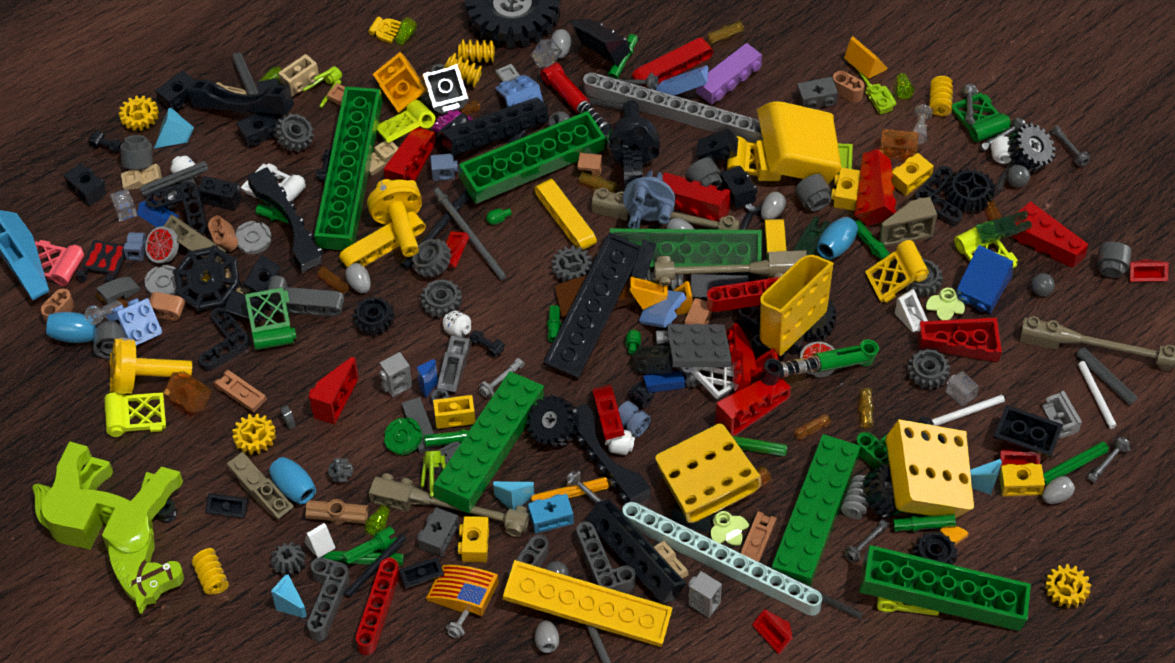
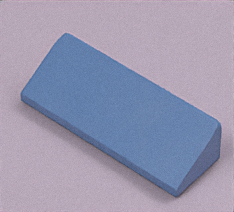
(684, 82)

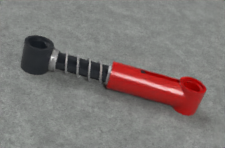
(555, 76)

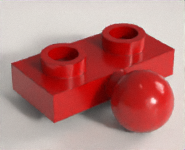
(457, 243)

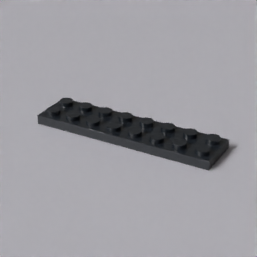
(593, 306)

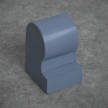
(135, 243)

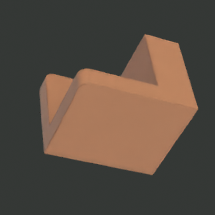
(591, 163)

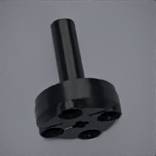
(633, 134)

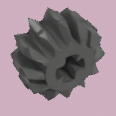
(287, 558)

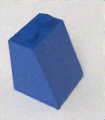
(985, 279)

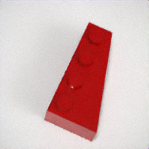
(411, 155)
(875, 189)
(698, 199)
(1051, 237)
(962, 337)
(750, 405)

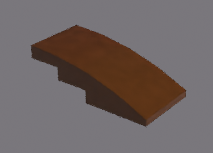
(569, 290)

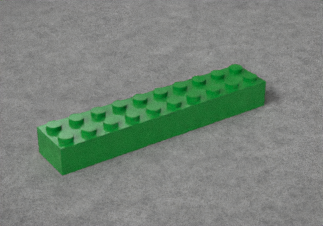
(348, 168)

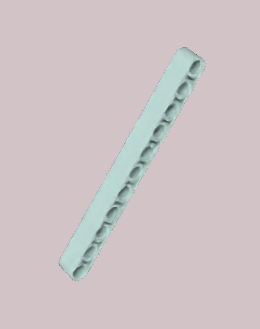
(726, 566)

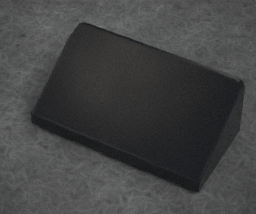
(644, 259)
(237, 305)
(227, 505)
(701, 525)
(421, 572)

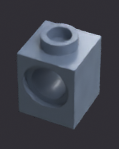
(443, 167)

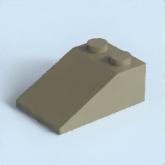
(911, 222)

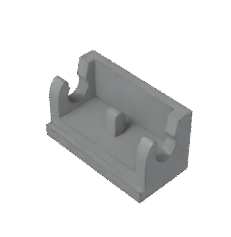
(1061, 410)

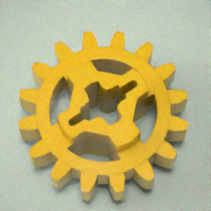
(138, 113)
(254, 434)
(1066, 588)

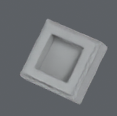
(507, 73)

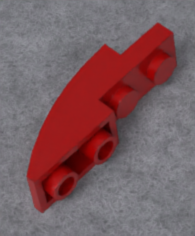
(742, 357)
(608, 412)

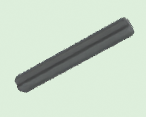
(244, 74)
(175, 178)
(1107, 376)

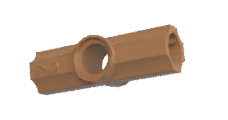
(325, 511)

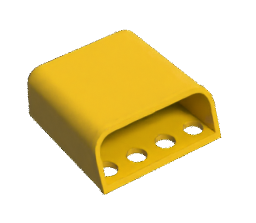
(799, 140)
(795, 302)
(707, 473)
(928, 474)

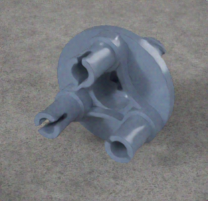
(648, 200)

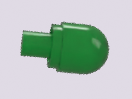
(497, 216)
(633, 340)

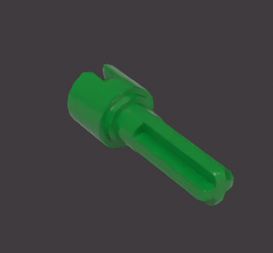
(380, 541)

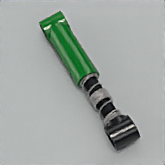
(859, 354)

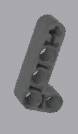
(306, 300)
(599, 559)
(325, 601)

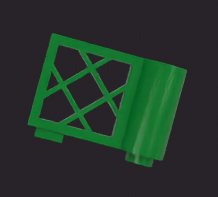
(985, 125)
(273, 334)

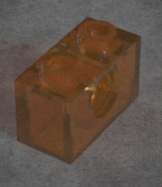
(899, 144)
(197, 395)

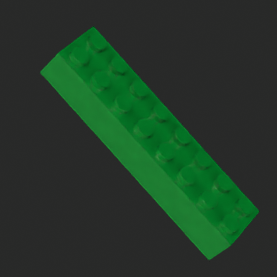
(531, 157)
(699, 246)
(488, 442)
(816, 509)
(945, 588)

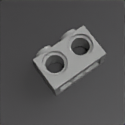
(395, 374)
(704, 594)

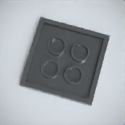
(698, 345)

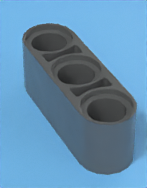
(532, 554)

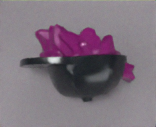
(447, 121)

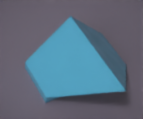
(173, 130)
(985, 476)
(513, 493)
(287, 598)

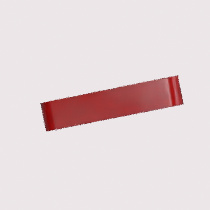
(675, 61)
(743, 293)
(377, 615)

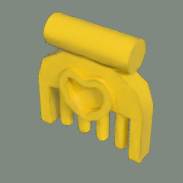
(383, 29)

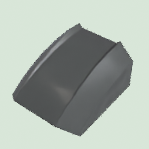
(445, 89)

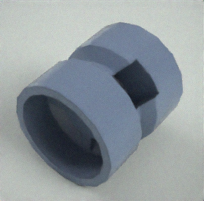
(633, 419)

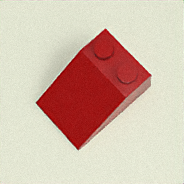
(333, 392)

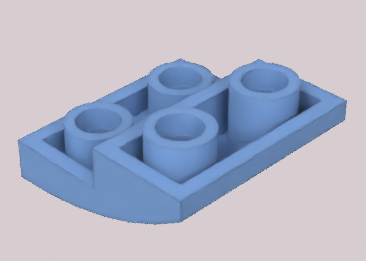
(663, 312)

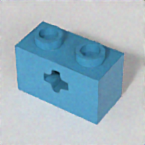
(550, 513)

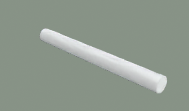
(1097, 395)
(968, 410)

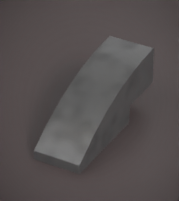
(454, 363)

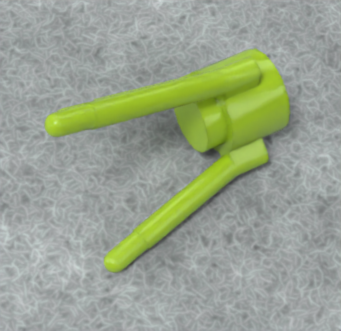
(330, 76)
(432, 460)

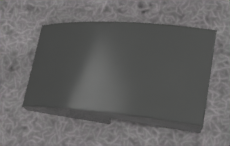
(116, 288)

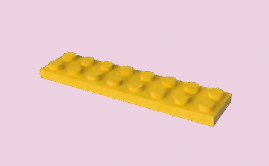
(587, 603)

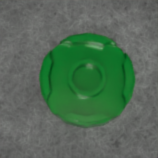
(403, 436)

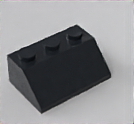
(601, 40)
(703, 282)
(1028, 431)

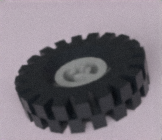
(528, 20)

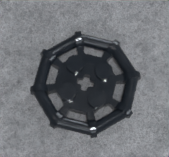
(213, 285)

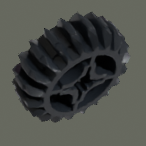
(981, 190)

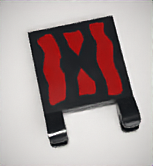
(102, 258)

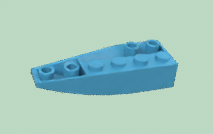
(21, 254)

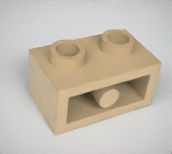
(299, 74)

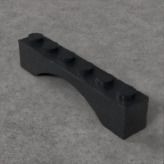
(210, 95)
(265, 188)
(628, 484)

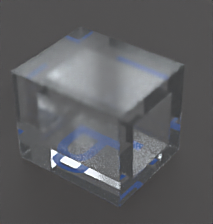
(546, 53)
(123, 205)
(962, 388)

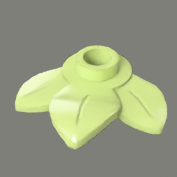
(944, 306)
(728, 531)

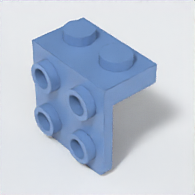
(519, 90)
(137, 320)

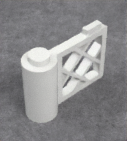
(292, 184)
(708, 381)

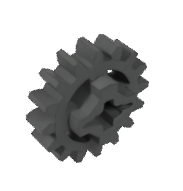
(571, 263)

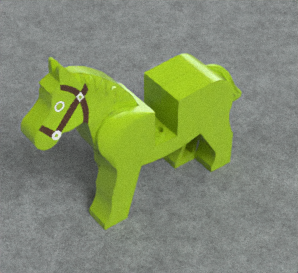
(77, 511)

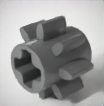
(340, 470)

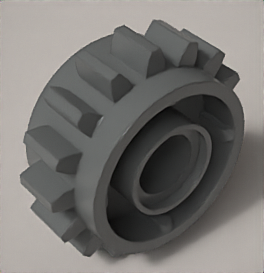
(290, 140)
(431, 258)
(930, 284)
(439, 289)
(932, 360)

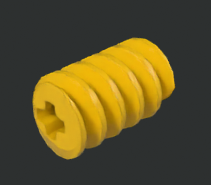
(480, 51)
(466, 71)
(941, 96)
(210, 572)

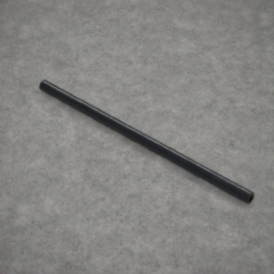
(446, 218)

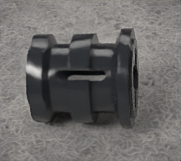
(635, 393)

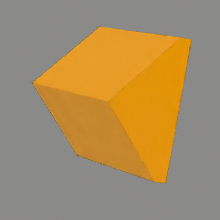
(863, 59)

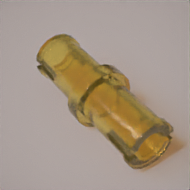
(725, 32)
(597, 182)
(866, 408)

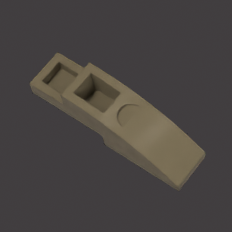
(190, 237)
(259, 487)

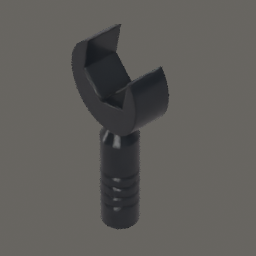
(750, 210)

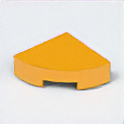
(955, 533)

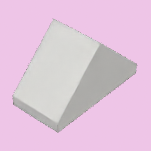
(909, 310)
(319, 541)

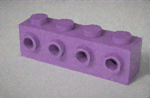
(730, 73)

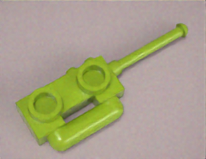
(875, 93)

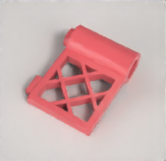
(62, 266)

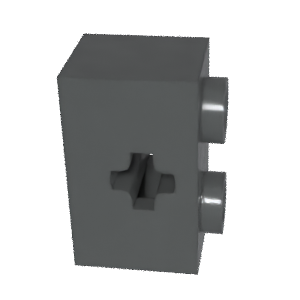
(817, 93)
(438, 532)

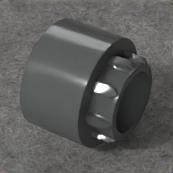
(136, 152)
(705, 172)
(814, 192)
(1113, 259)
(104, 337)

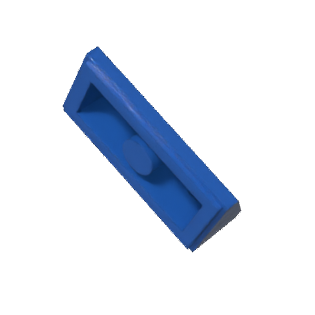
(156, 217)
(427, 377)
(664, 382)

